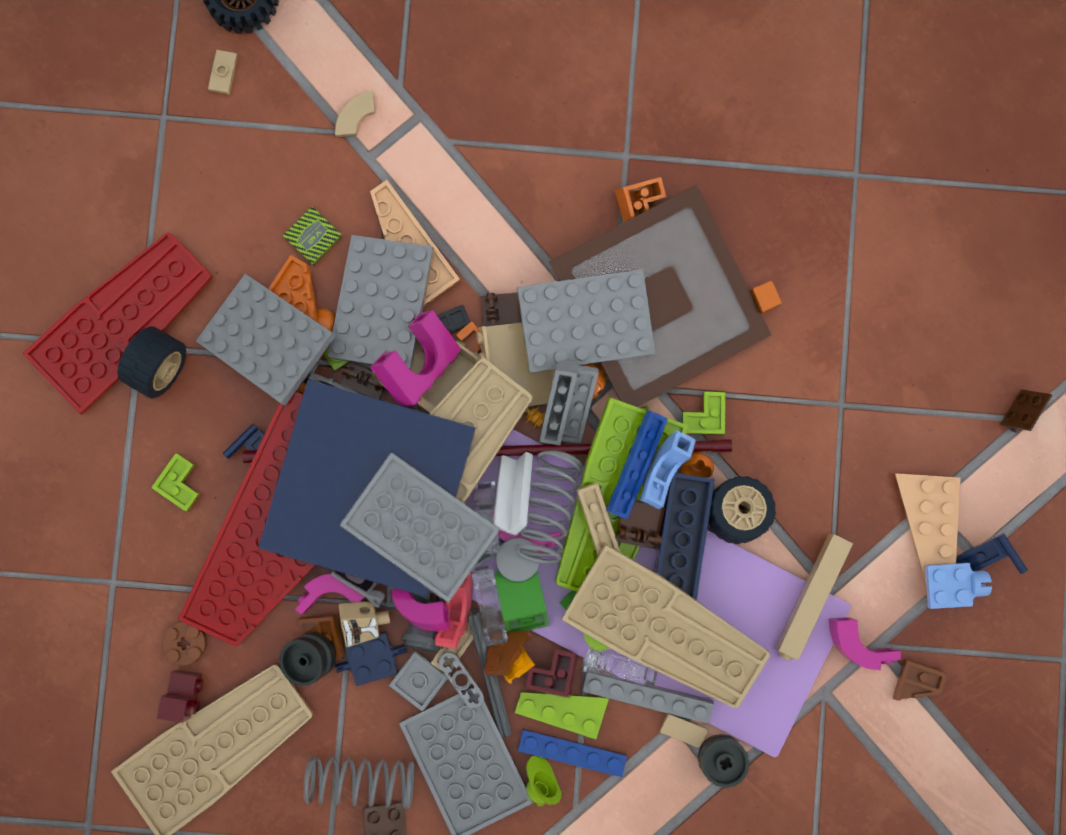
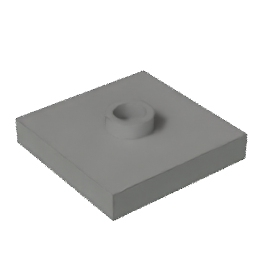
(418, 681)

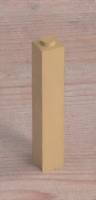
(813, 597)

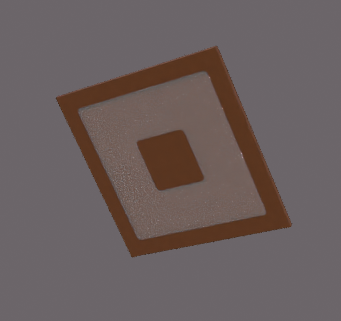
(692, 288)

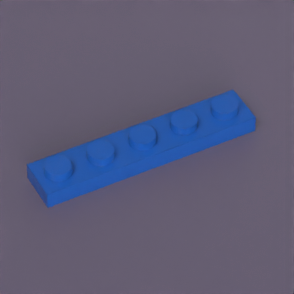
(637, 464)
(572, 752)

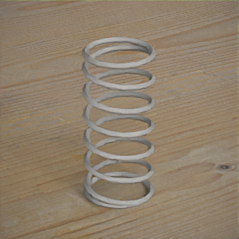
(546, 537)
(407, 788)

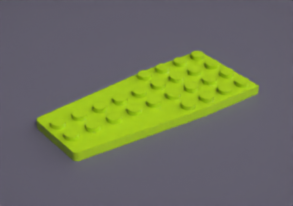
(604, 466)

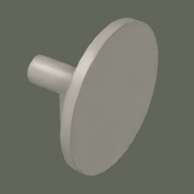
(513, 565)

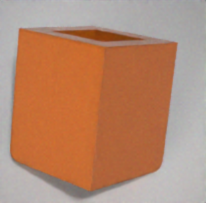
(766, 297)
(468, 337)

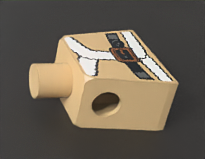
(361, 622)

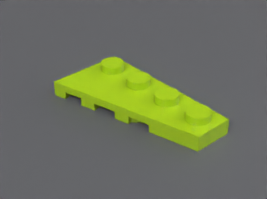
(575, 714)

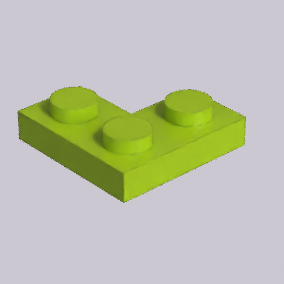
(713, 416)
(171, 483)

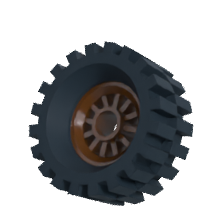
(241, 18)

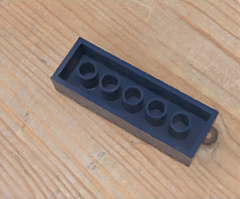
(684, 531)

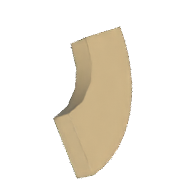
(354, 113)

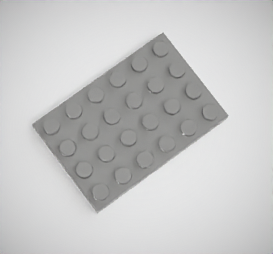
(379, 299)
(586, 320)
(265, 339)
(420, 527)
(465, 763)

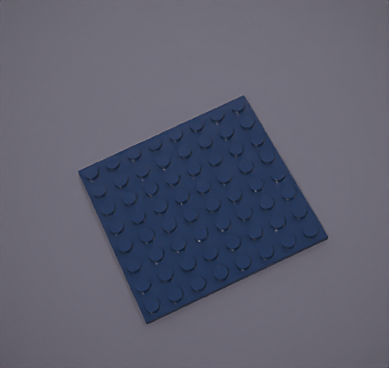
(331, 461)

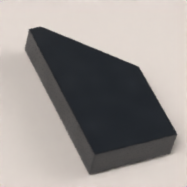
(454, 319)

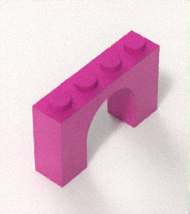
(439, 351)

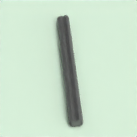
(491, 681)

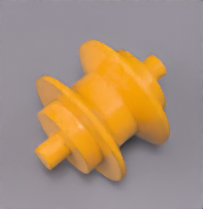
(535, 416)

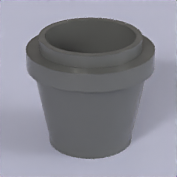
(420, 639)

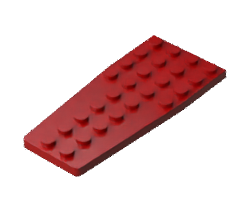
(87, 342)

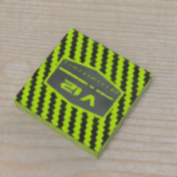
(312, 235)

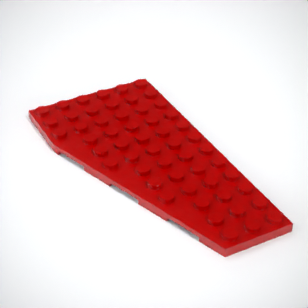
(238, 578)

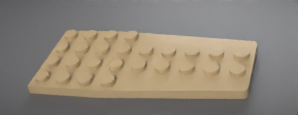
(491, 405)
(664, 628)
(211, 751)

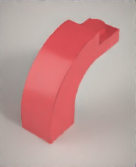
(459, 609)

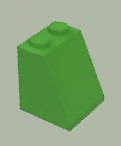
(521, 603)

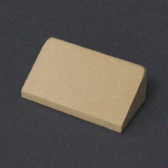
(683, 730)

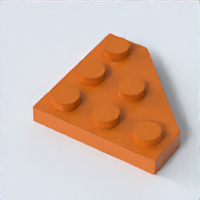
(296, 286)

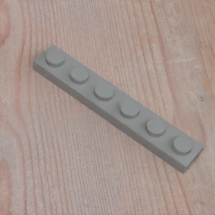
(649, 697)

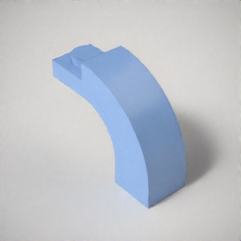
(667, 460)

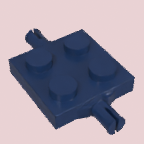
(371, 659)

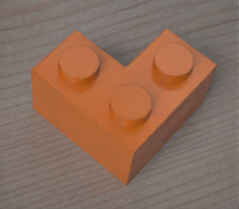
(635, 198)

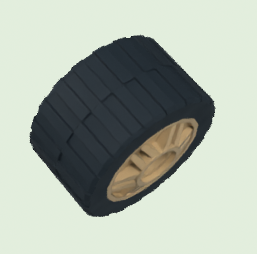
(151, 362)
(756, 508)

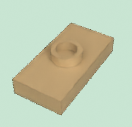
(223, 72)

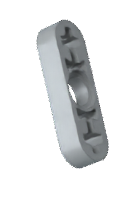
(476, 689)

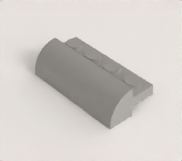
(568, 403)

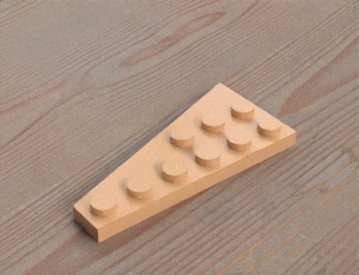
(401, 226)
(932, 516)

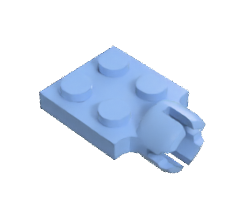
(954, 585)

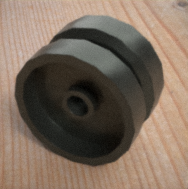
(307, 658)
(720, 748)

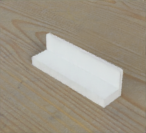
(513, 493)

